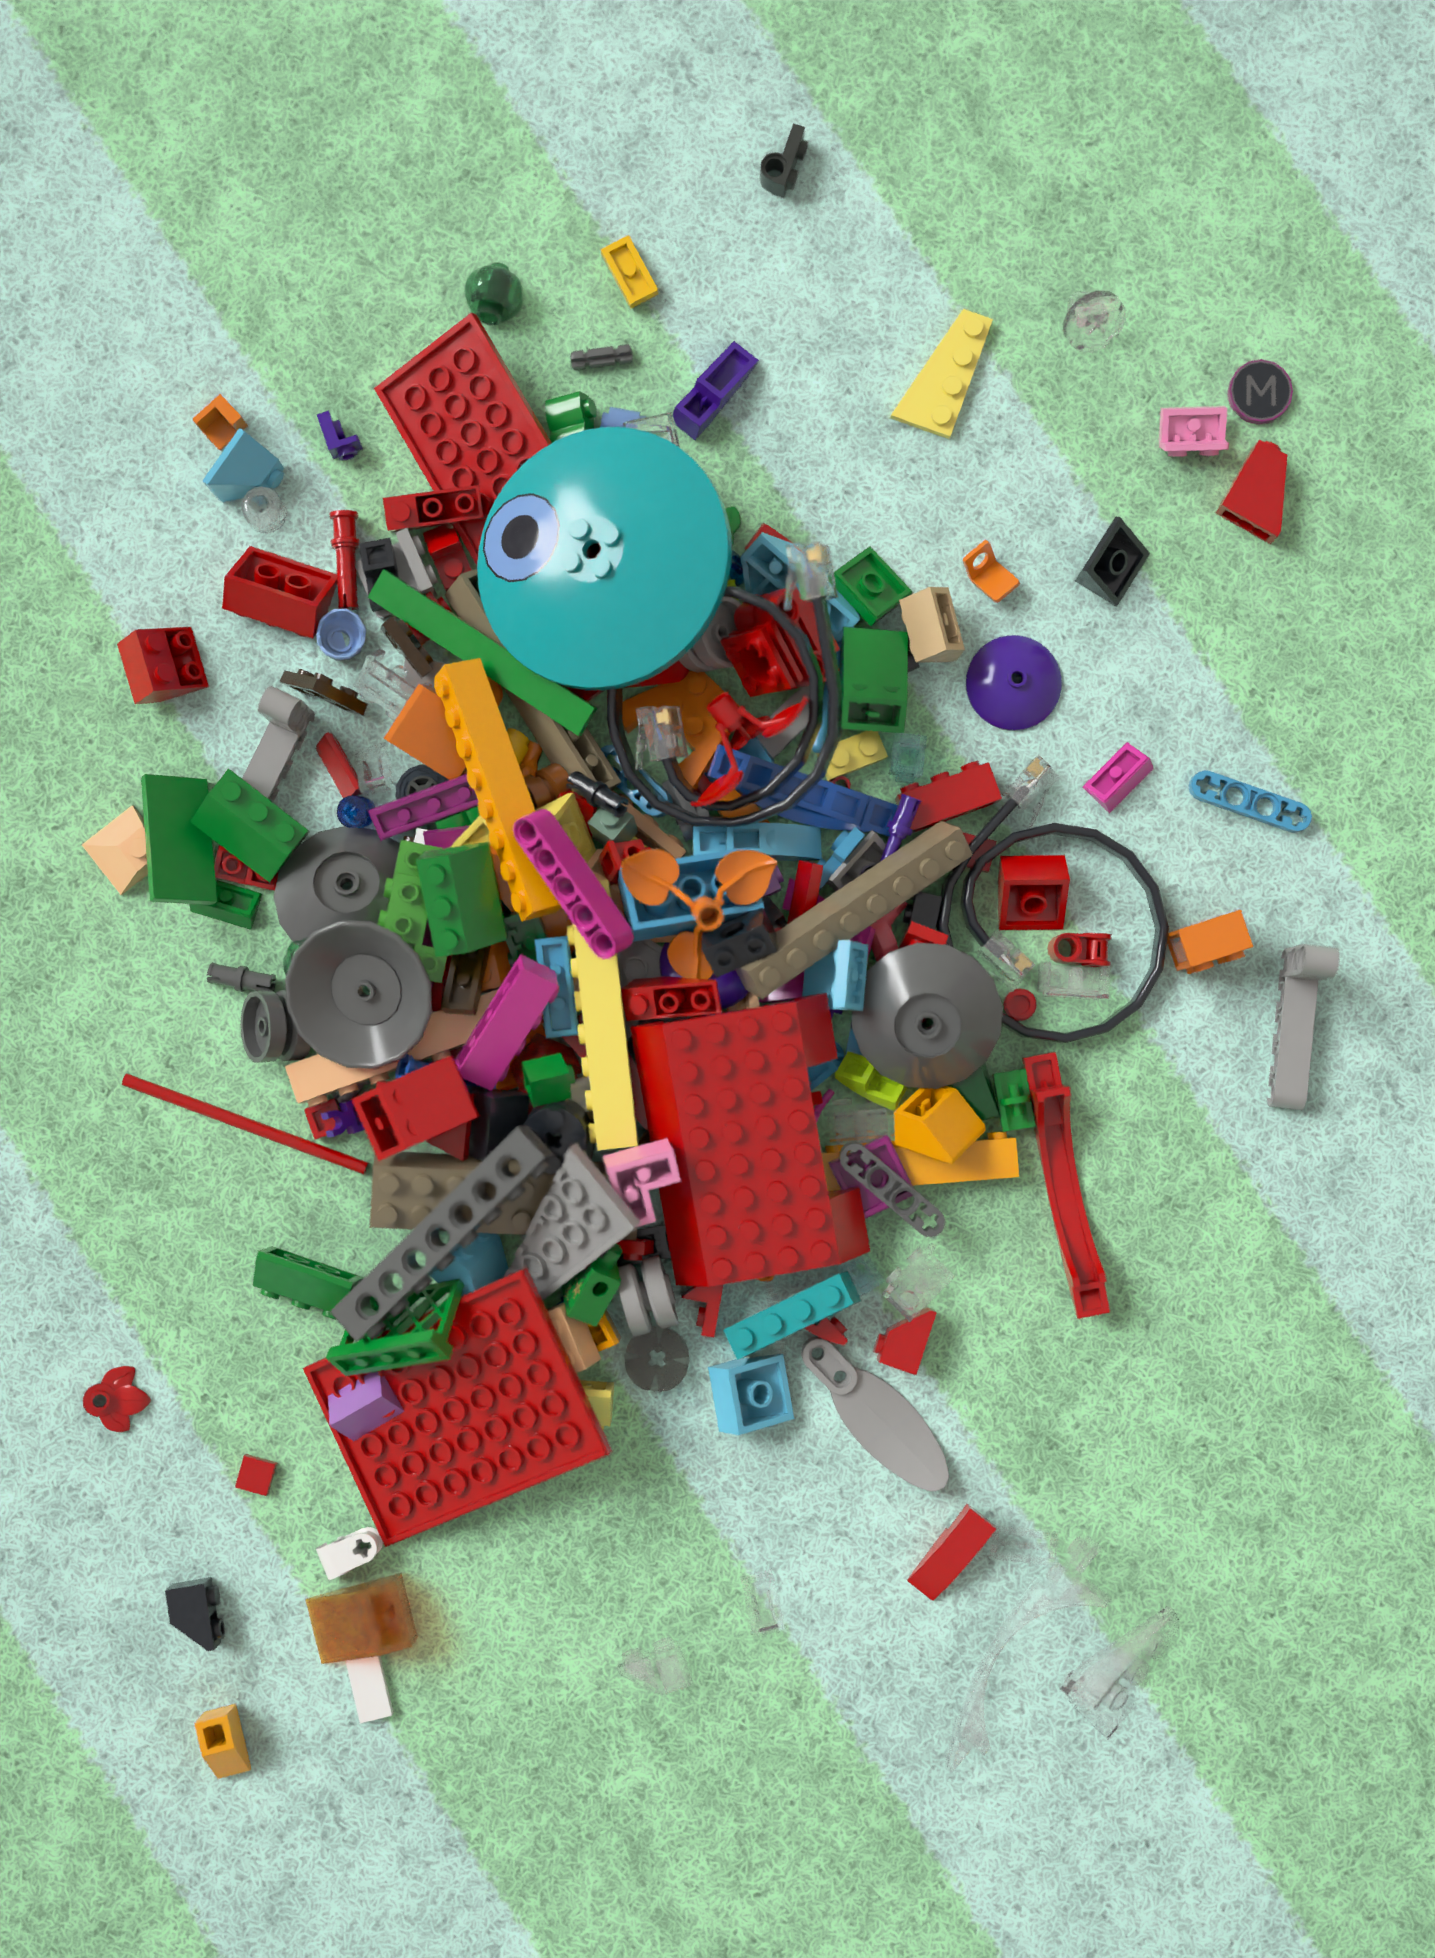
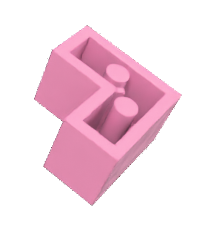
(640, 1170)

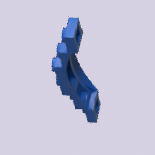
(823, 807)

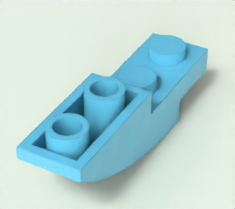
(777, 840)

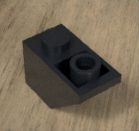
(194, 1611)

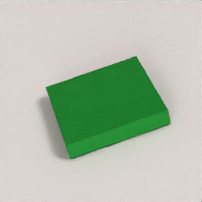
(870, 586)

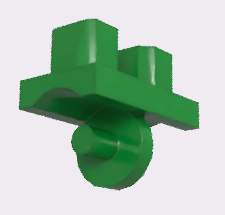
(1013, 1100)

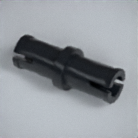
(597, 794)

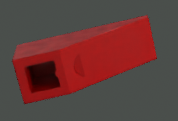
(433, 508)
(670, 997)

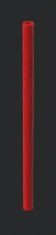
(245, 1123)

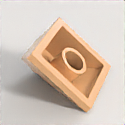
(121, 850)

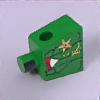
(593, 1287)

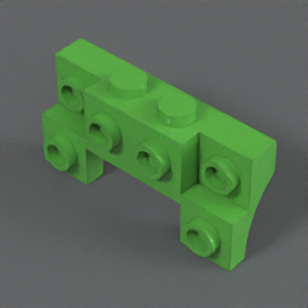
(407, 909)

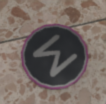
(1260, 391)

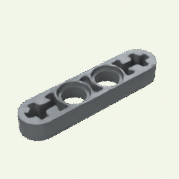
(894, 1186)

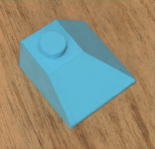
(243, 467)

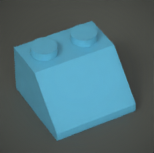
(477, 1264)
(751, 1393)

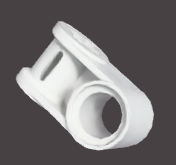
(346, 1552)

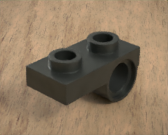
(785, 163)

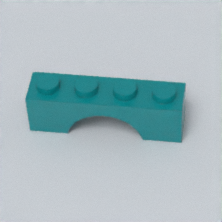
(792, 1315)

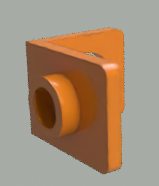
(989, 574)

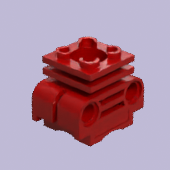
(765, 652)

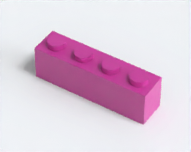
(507, 1022)

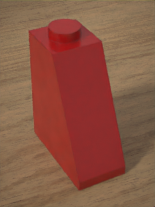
(1258, 492)

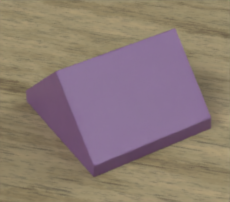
(363, 1407)

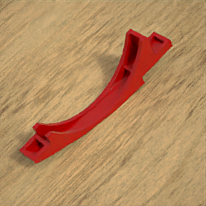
(1054, 1140)

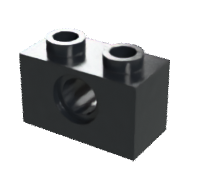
(739, 942)

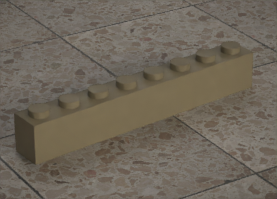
(556, 741)
(857, 906)

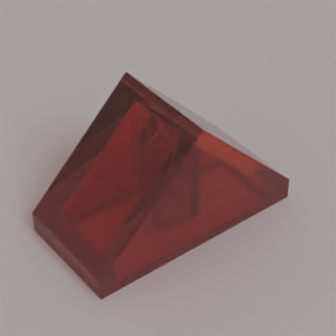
(540, 1047)

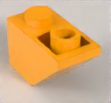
(223, 1741)

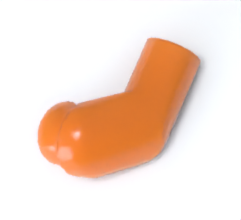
(530, 762)

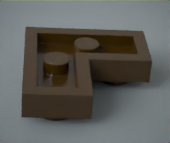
(399, 636)
(321, 687)

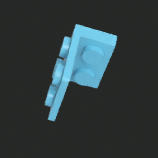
(840, 976)

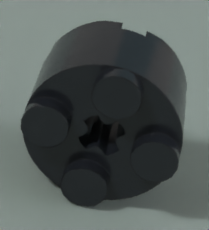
(562, 1117)

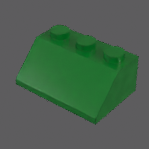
(249, 825)
(461, 898)
(302, 1280)

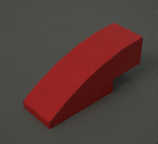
(952, 1552)

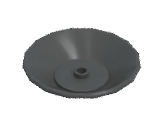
(311, 880)
(932, 984)
(334, 1011)

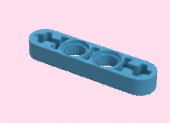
(1249, 802)

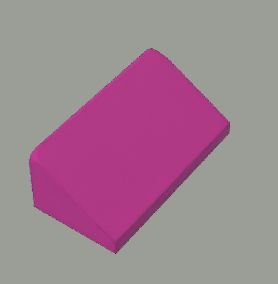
(1118, 776)

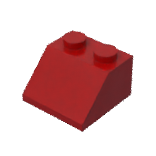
(1032, 892)

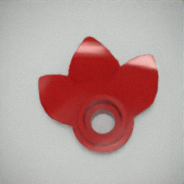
(120, 1397)

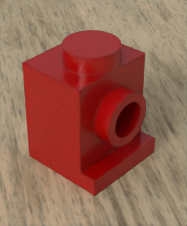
(615, 853)

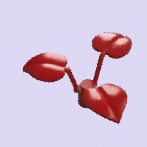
(729, 717)

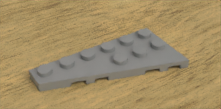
(572, 1225)

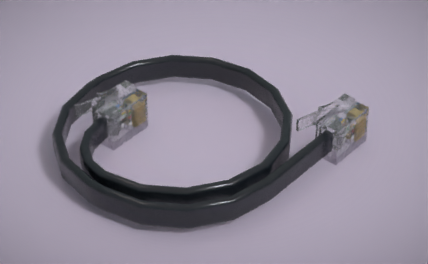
(664, 729)

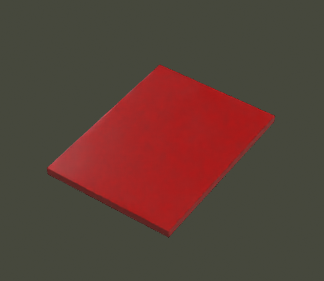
(472, 1424)

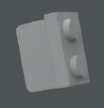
(409, 566)

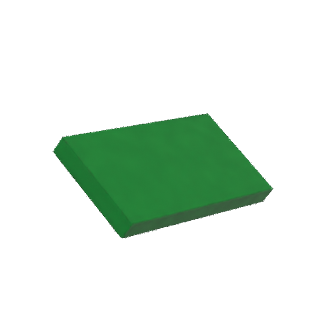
(176, 850)

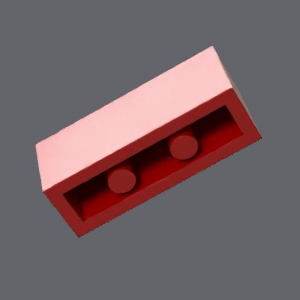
(952, 795)

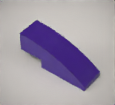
(713, 390)

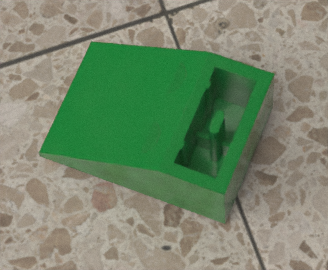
(874, 679)

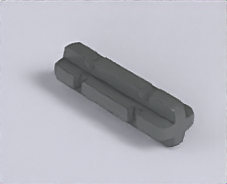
(601, 357)

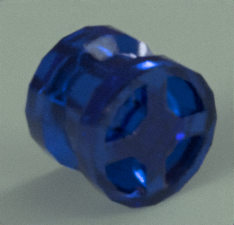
(362, 806)

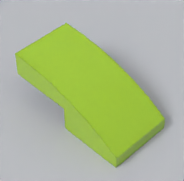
(866, 1081)

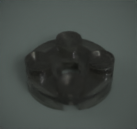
(656, 1377)

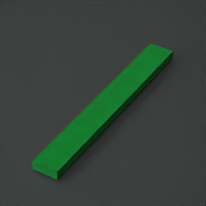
(470, 643)

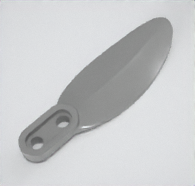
(880, 1418)

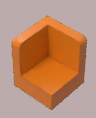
(219, 422)

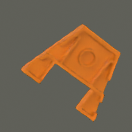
(692, 696)

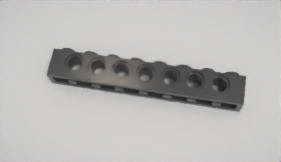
(355, 1309)

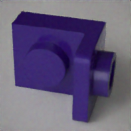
(337, 443)

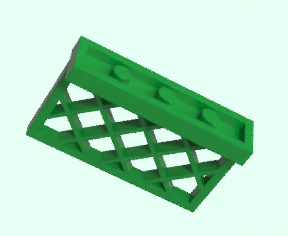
(402, 1349)

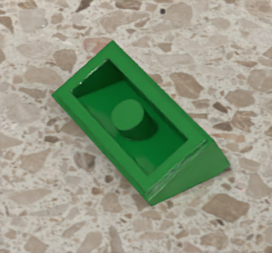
(233, 905)

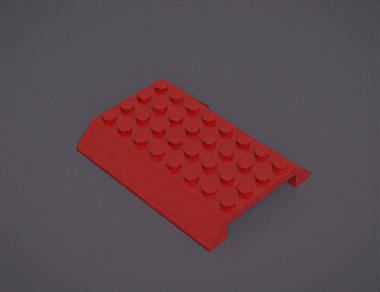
(746, 1143)

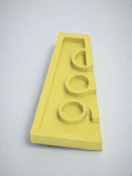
(941, 385)

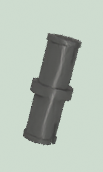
(240, 978)

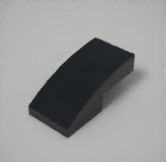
(375, 557)

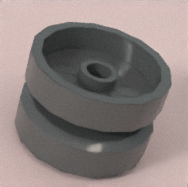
(269, 1029)

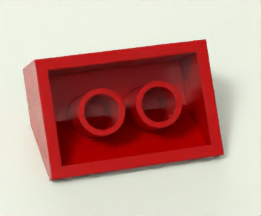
(278, 591)

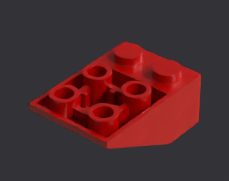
(415, 1107)

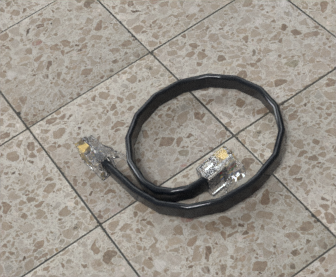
(997, 949)

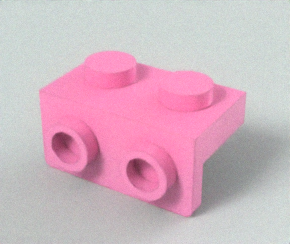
(1193, 430)

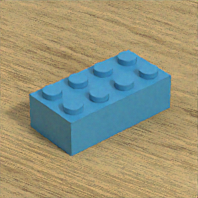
(674, 915)

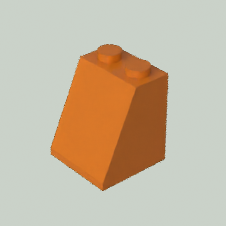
(425, 734)

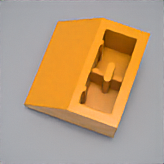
(937, 1124)

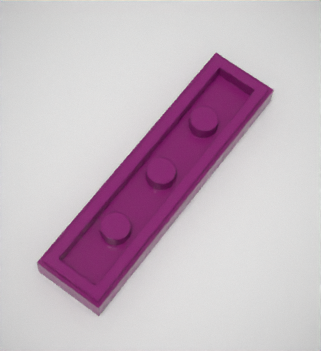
(423, 807)

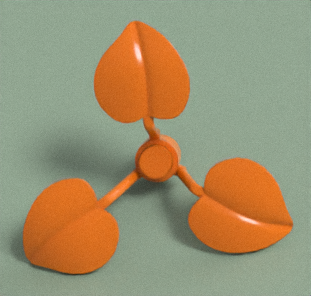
(651, 876)

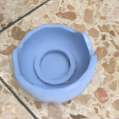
(330, 636)

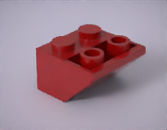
(162, 664)

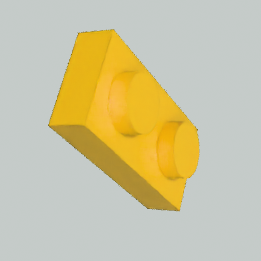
(629, 271)

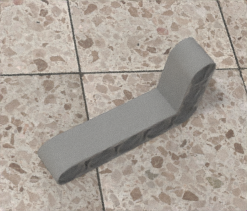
(284, 734)
(1295, 1018)

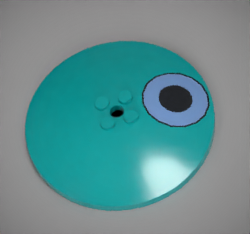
(648, 588)

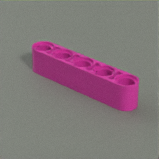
(573, 883)

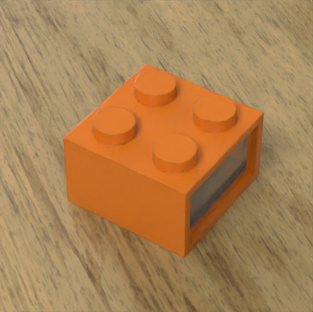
(1216, 938)

